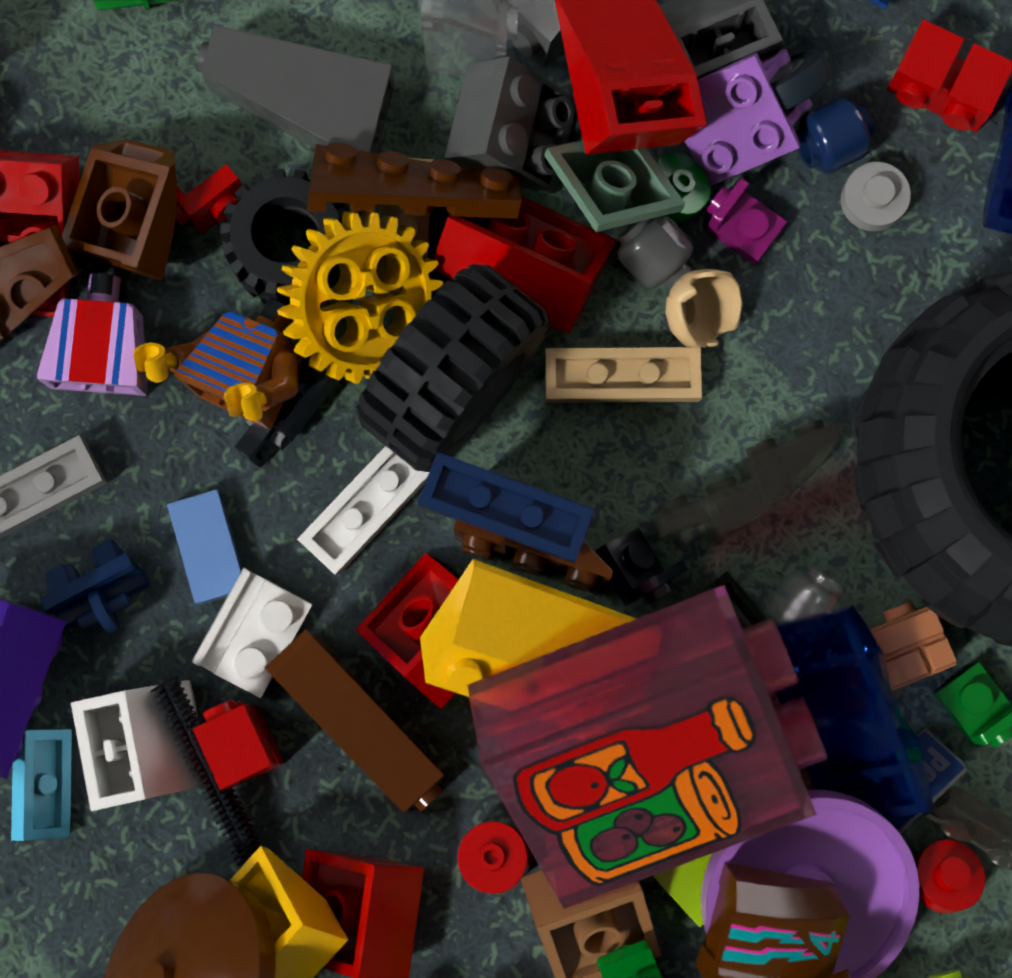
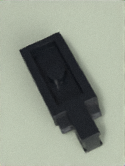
(261, 443)

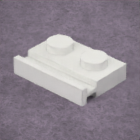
(251, 631)

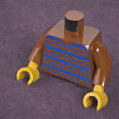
(234, 365)

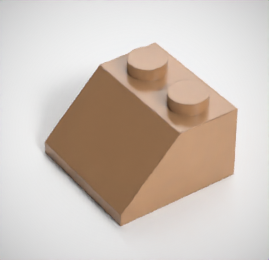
(587, 930)

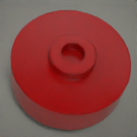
(493, 857)
(949, 876)

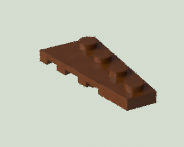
(416, 186)

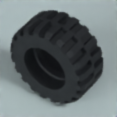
(452, 366)

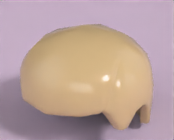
(703, 307)

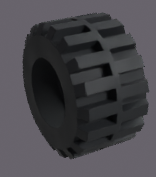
(255, 215)

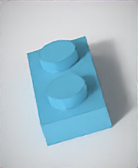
(42, 786)

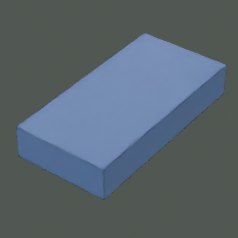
(206, 545)

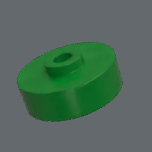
(689, 182)

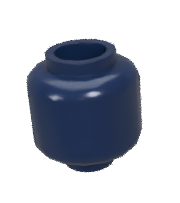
(834, 135)

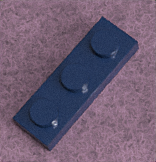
(505, 507)

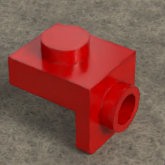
(208, 200)

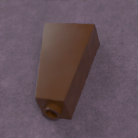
(357, 721)

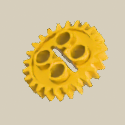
(357, 250)

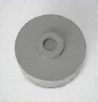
(875, 196)

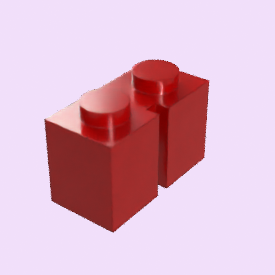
(945, 84)
(237, 743)

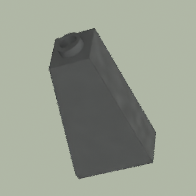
(299, 87)

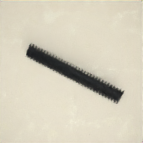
(224, 800)

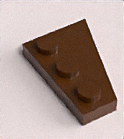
(31, 274)

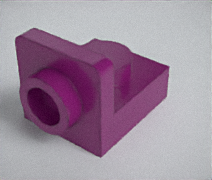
(743, 222)

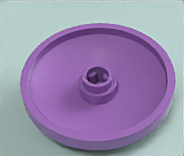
(855, 852)

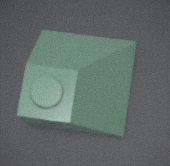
(615, 185)

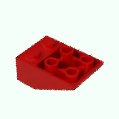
(628, 75)
(34, 196)

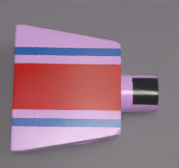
(95, 343)

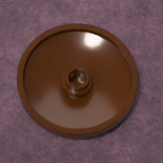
(196, 931)

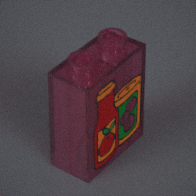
(647, 745)

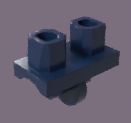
(96, 594)

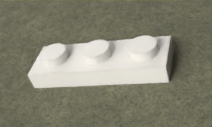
(362, 510)

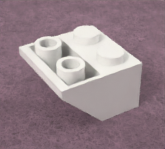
(129, 748)

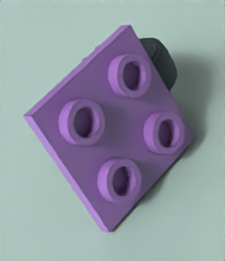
(754, 110)

